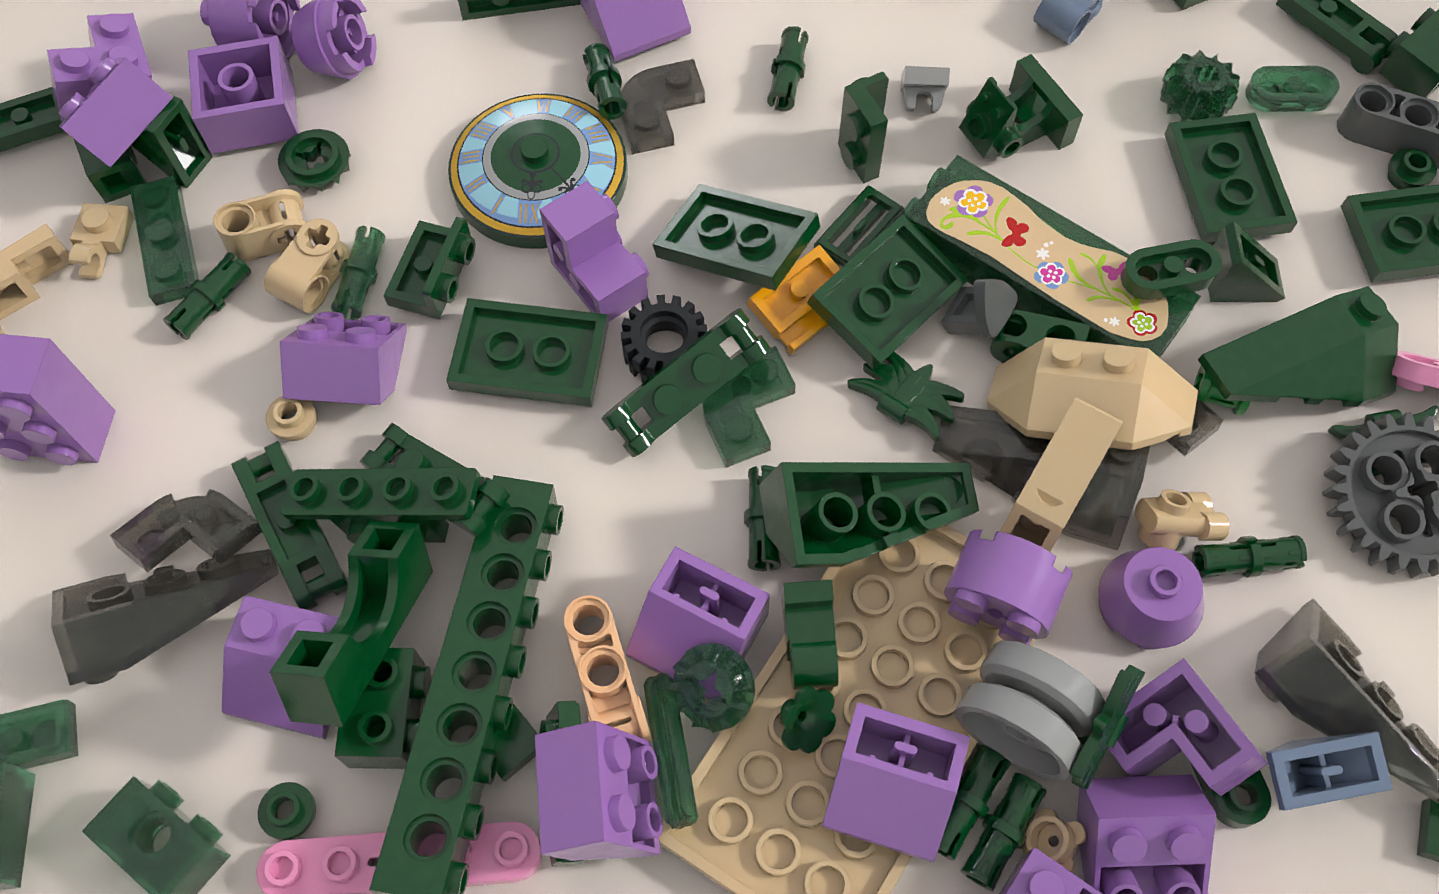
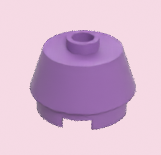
(333, 38)
(1152, 597)

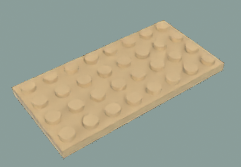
(768, 804)

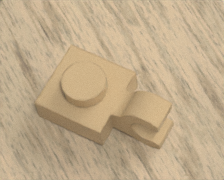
(97, 232)

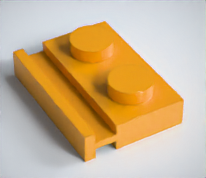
(786, 310)

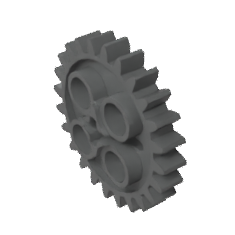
(1368, 503)

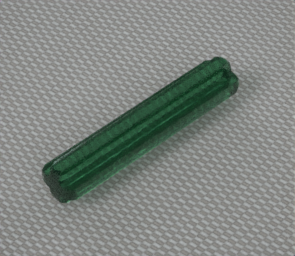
(671, 753)

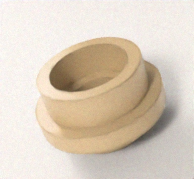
(296, 427)

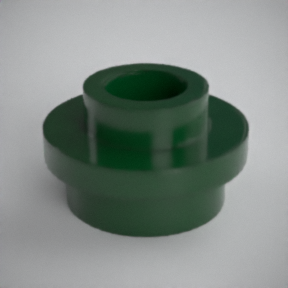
(1411, 169)
(300, 818)

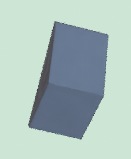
(1328, 769)

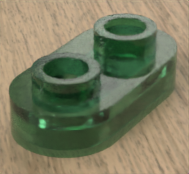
(1292, 88)

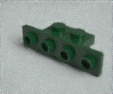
(383, 494)

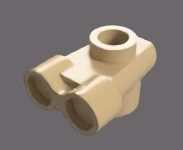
(1178, 515)

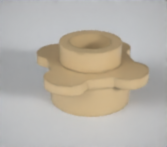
(1049, 825)

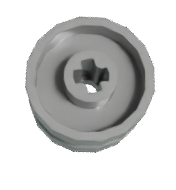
(1030, 709)

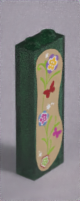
(1043, 256)

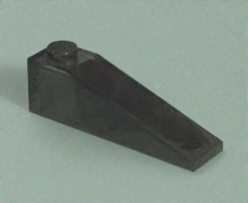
(1008, 458)

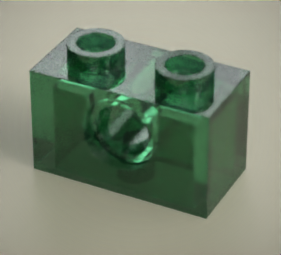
(128, 831)

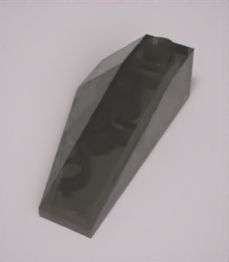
(117, 622)
(1321, 682)

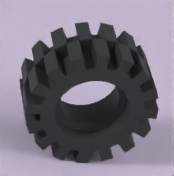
(654, 319)

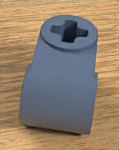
(1066, 17)

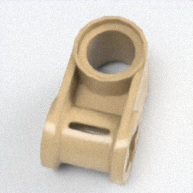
(258, 225)
(307, 272)

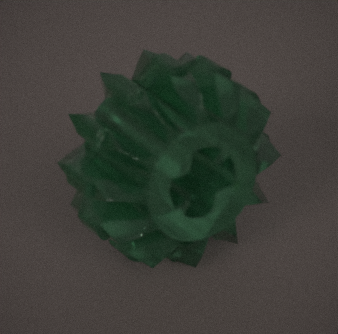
(1199, 87)

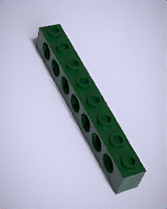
(451, 705)

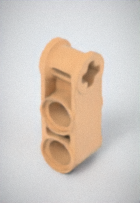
(617, 702)

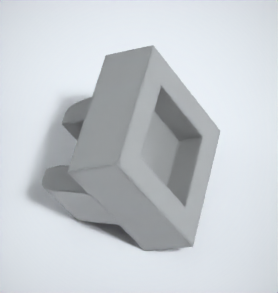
(926, 81)

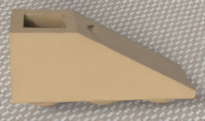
(1062, 474)

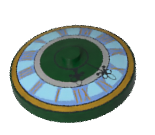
(528, 156)

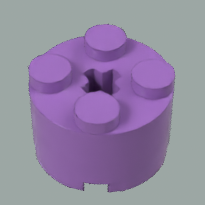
(249, 20)
(1007, 586)

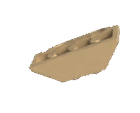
(1124, 381)

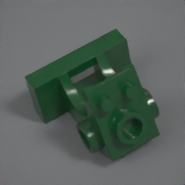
(1035, 105)

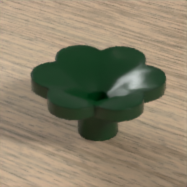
(807, 719)

